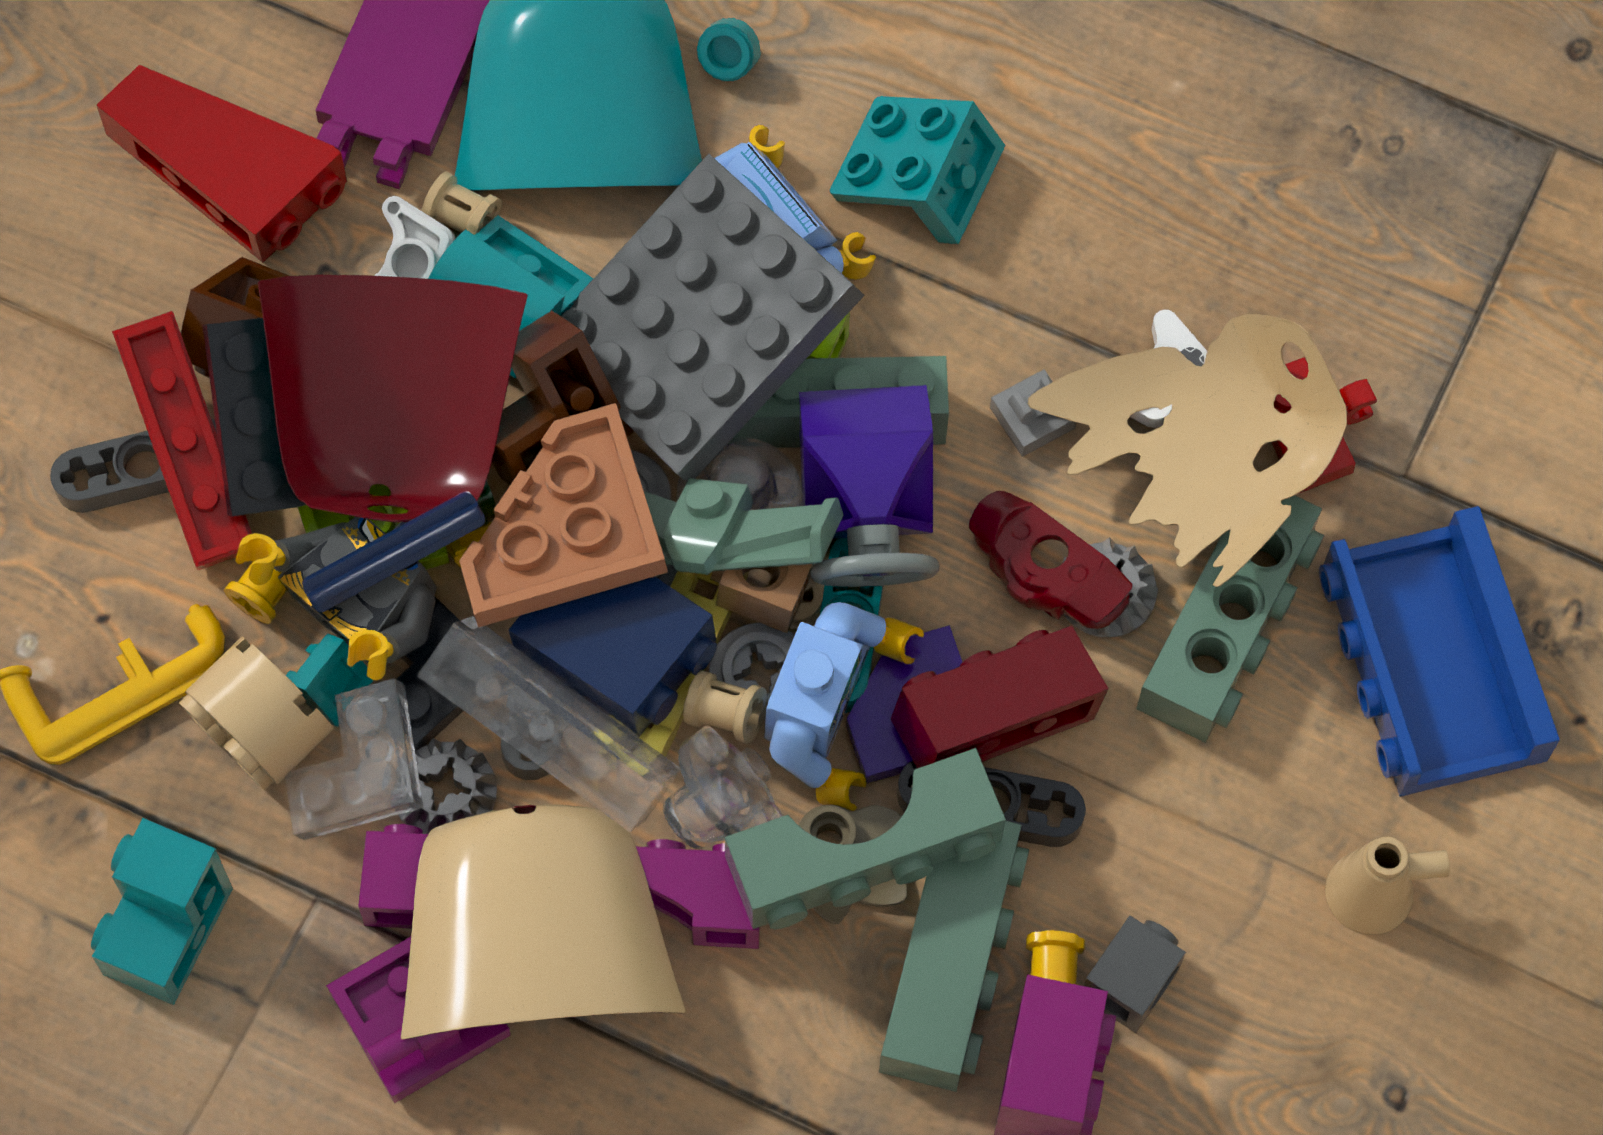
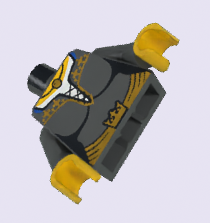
(375, 623)

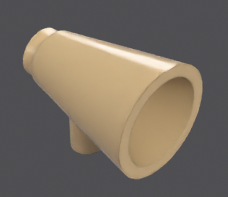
(1374, 897)

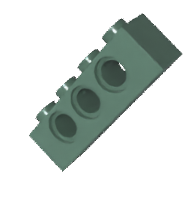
(1198, 700)

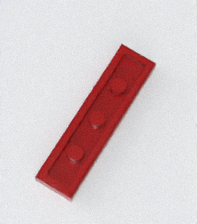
(181, 436)

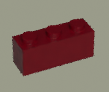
(1000, 699)

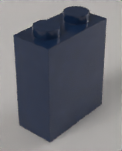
(622, 648)

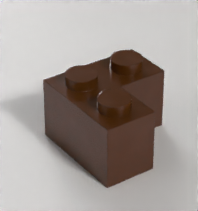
(558, 381)

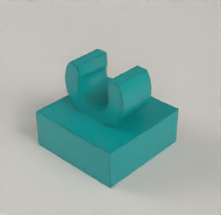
(327, 674)

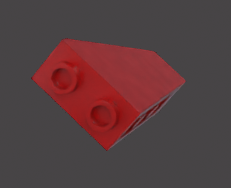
(224, 160)

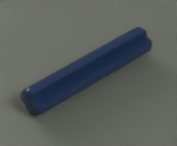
(393, 551)

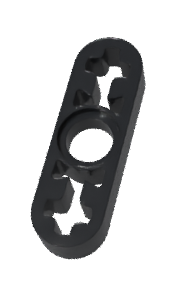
(1042, 793)

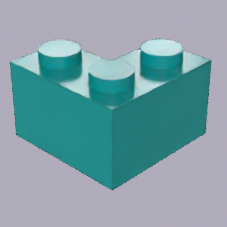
(166, 911)

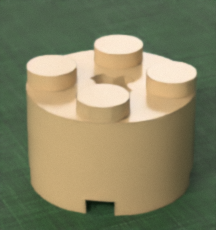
(258, 710)

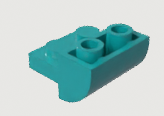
(513, 261)

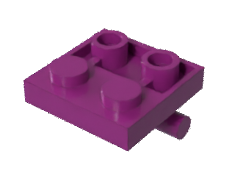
(374, 1007)

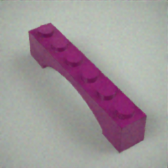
(683, 884)

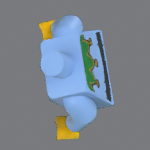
(817, 689)

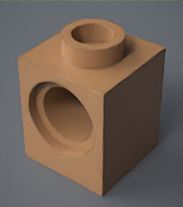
(767, 605)

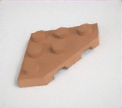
(565, 524)

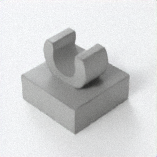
(1026, 426)

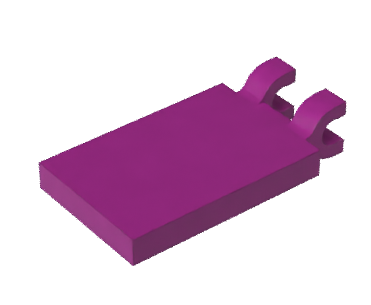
(399, 79)

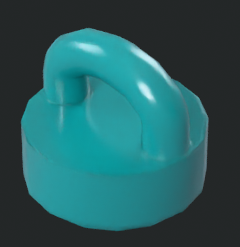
(728, 49)

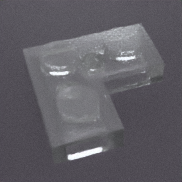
(374, 775)

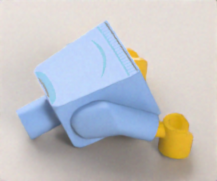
(758, 171)

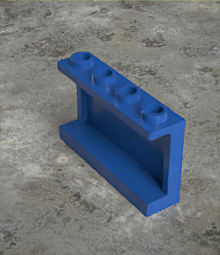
(1439, 655)

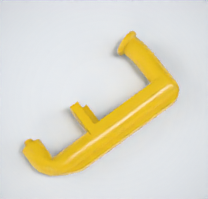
(119, 707)

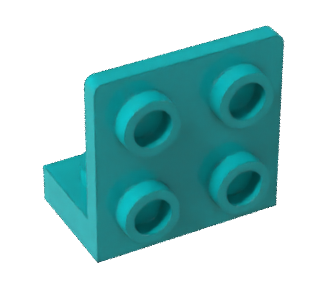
(923, 158)

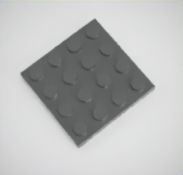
(707, 316)

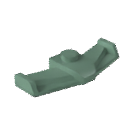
(718, 532)

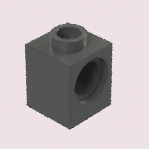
(1136, 970)

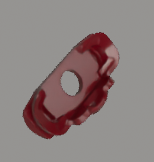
(1082, 587)

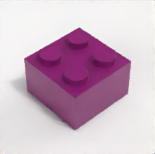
(1051, 1061)

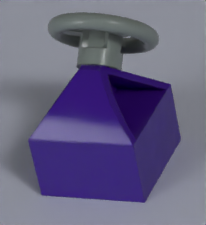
(878, 460)

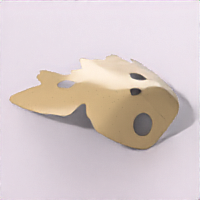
(1212, 434)

